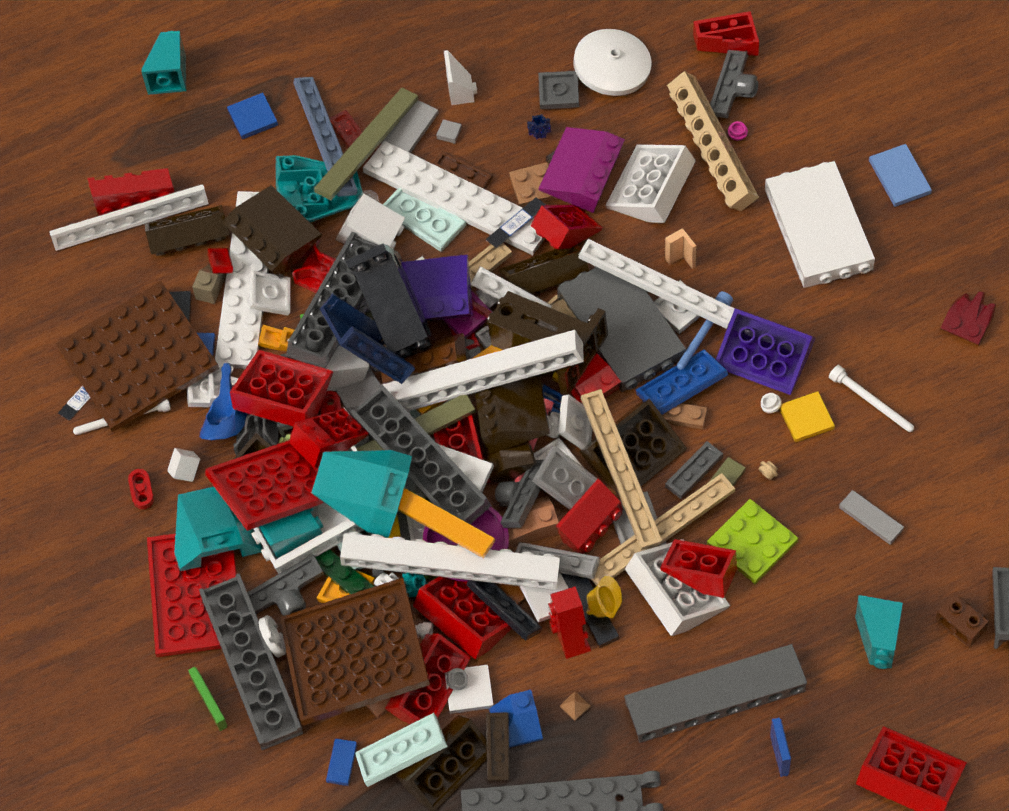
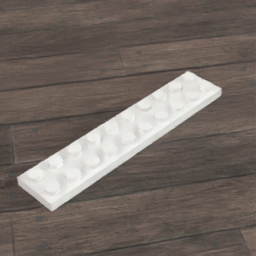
(449, 193)
(238, 324)

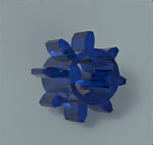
(539, 126)

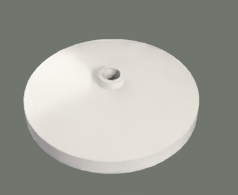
(612, 62)

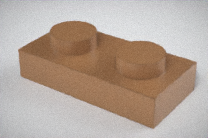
(686, 416)

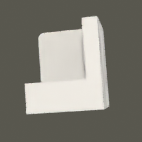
(183, 464)

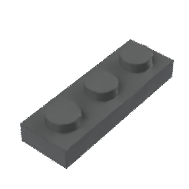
(694, 470)

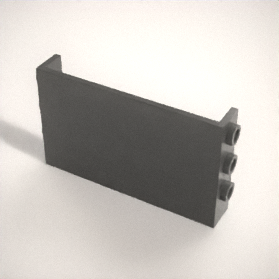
(638, 334)

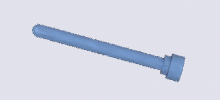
(722, 297)

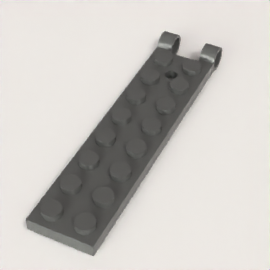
(571, 795)

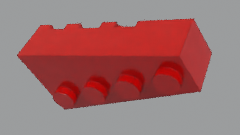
(131, 189)

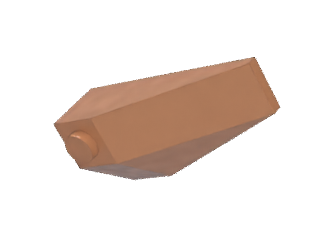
(538, 525)

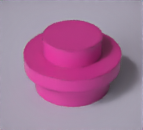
(737, 131)

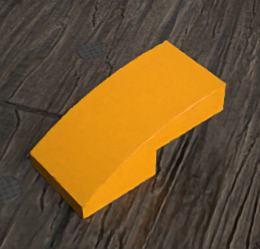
(274, 338)

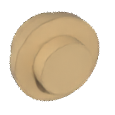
(768, 469)

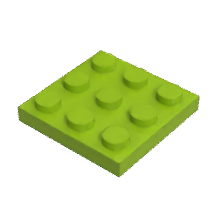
(756, 538)

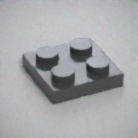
(558, 90)

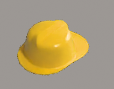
(604, 598)

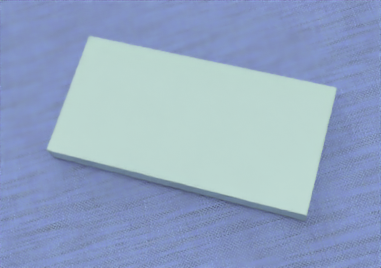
(425, 221)
(401, 749)

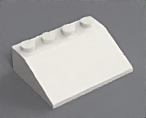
(651, 182)
(672, 601)

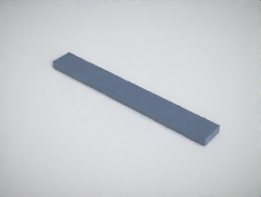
(321, 127)

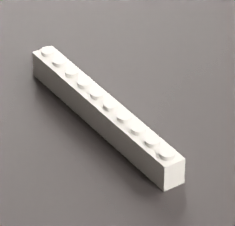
(488, 371)
(449, 561)

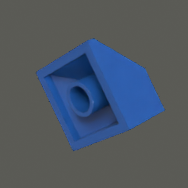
(523, 718)

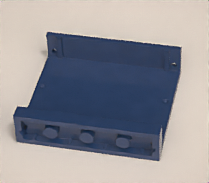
(362, 338)

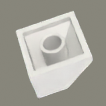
(459, 81)

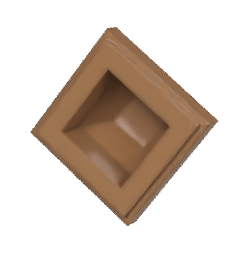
(575, 706)

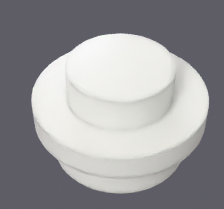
(770, 403)

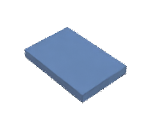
(900, 175)

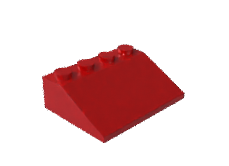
(280, 388)
(461, 615)
(910, 772)

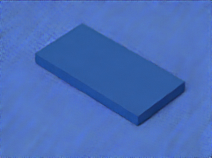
(679, 385)

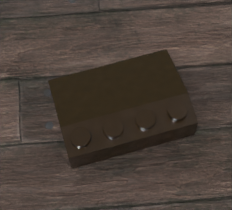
(272, 230)
(512, 413)
(647, 440)

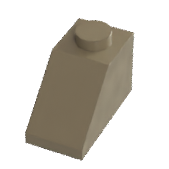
(208, 285)

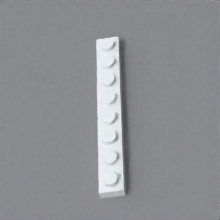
(129, 217)
(656, 283)

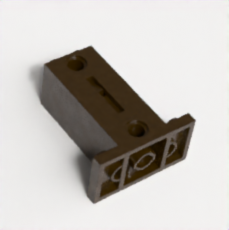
(525, 321)

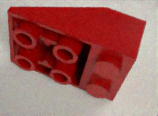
(326, 433)

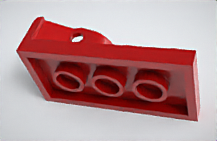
(313, 270)

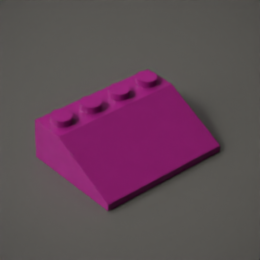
(581, 166)

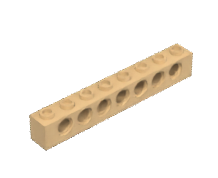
(712, 141)

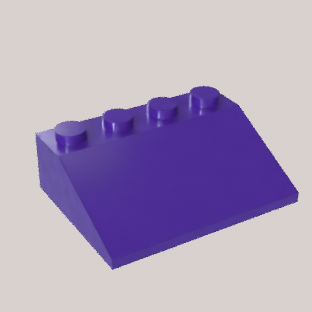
(441, 286)
(764, 351)

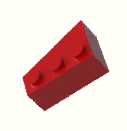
(727, 33)
(567, 621)

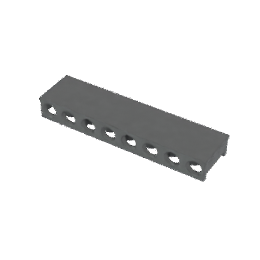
(313, 338)
(430, 466)
(251, 663)
(715, 692)

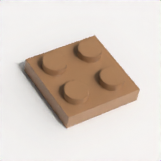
(527, 182)

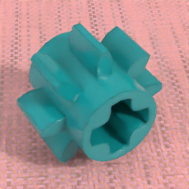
(413, 583)

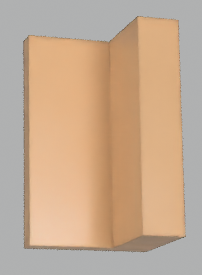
(680, 246)

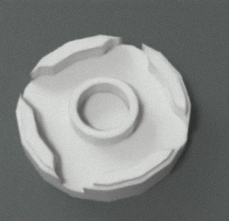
(271, 636)

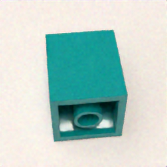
(166, 65)
(291, 531)
(878, 627)

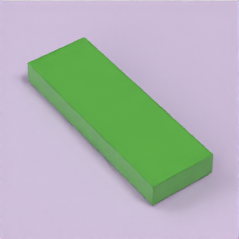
(207, 698)

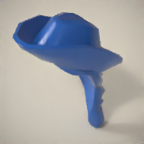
(221, 418)

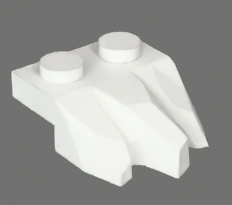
(207, 389)

